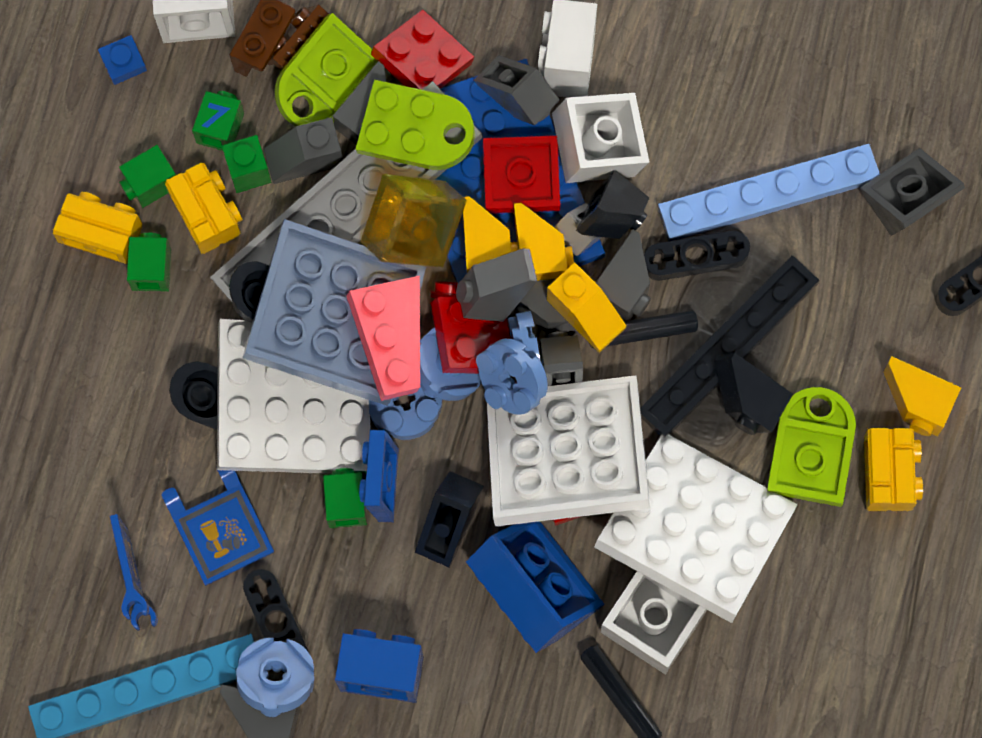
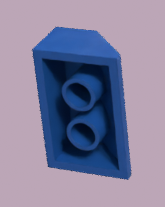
(534, 583)

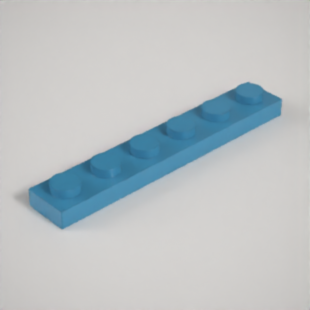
(138, 690)

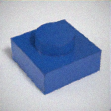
(122, 60)

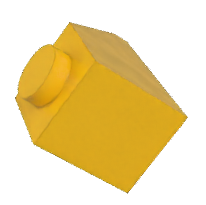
(484, 235)
(544, 241)
(585, 307)
(920, 396)

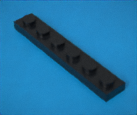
(737, 335)

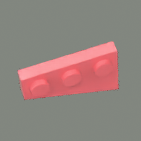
(390, 334)

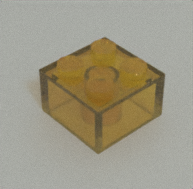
(413, 220)

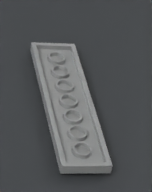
(335, 204)

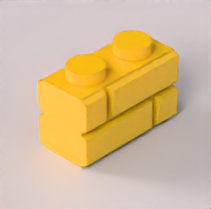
(203, 207)
(96, 226)
(891, 469)

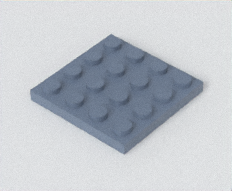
(304, 311)

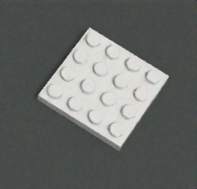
(280, 419)
(569, 454)
(702, 530)

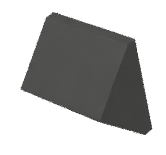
(910, 190)

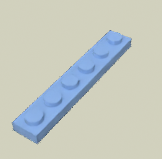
(768, 193)

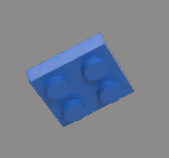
(379, 487)

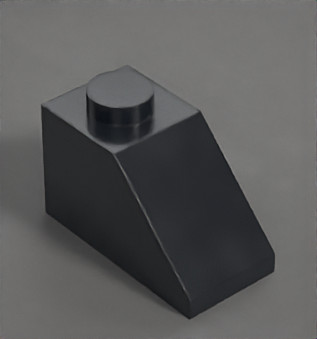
(614, 209)
(750, 394)
(449, 518)

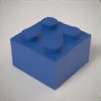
(379, 666)

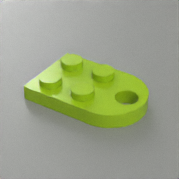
(323, 71)
(412, 125)
(813, 451)

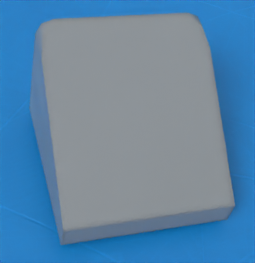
(568, 227)

